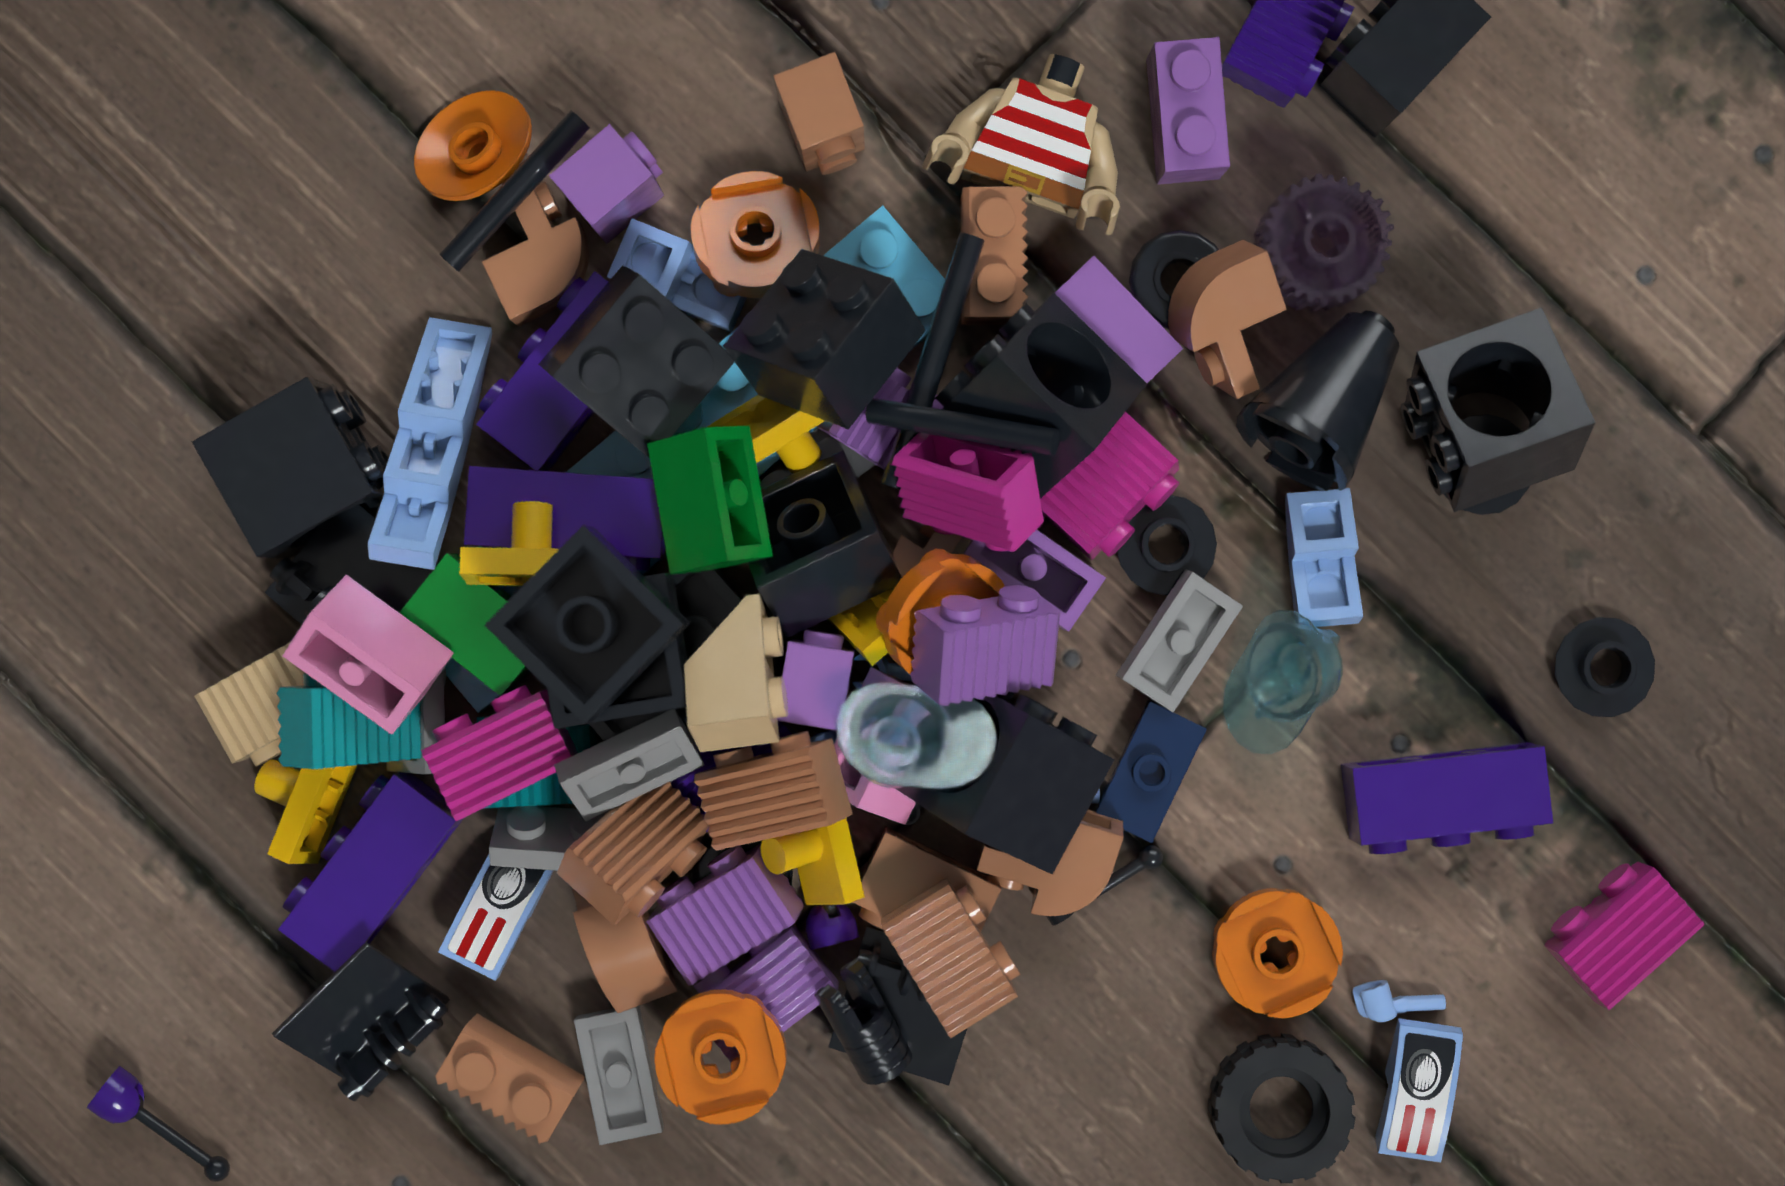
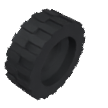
(1293, 1156)

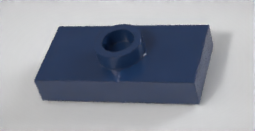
(1150, 770)

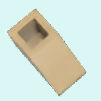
(733, 684)

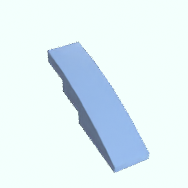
(430, 443)

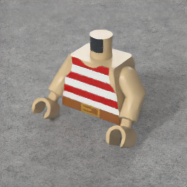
(1038, 142)

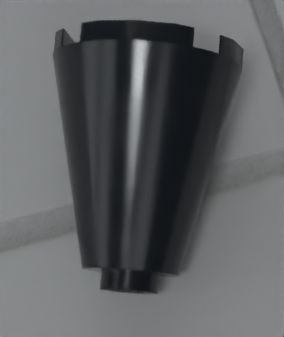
(1324, 402)

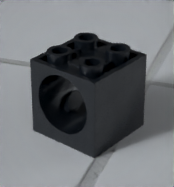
(1513, 361)
(1048, 376)
(294, 465)
(1032, 788)

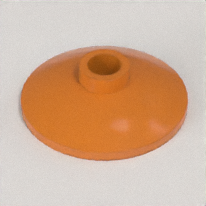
(473, 145)

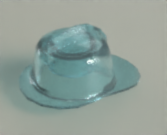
(1281, 681)
(909, 740)

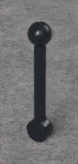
(1149, 858)

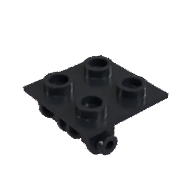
(338, 551)
(364, 1019)
(930, 1045)

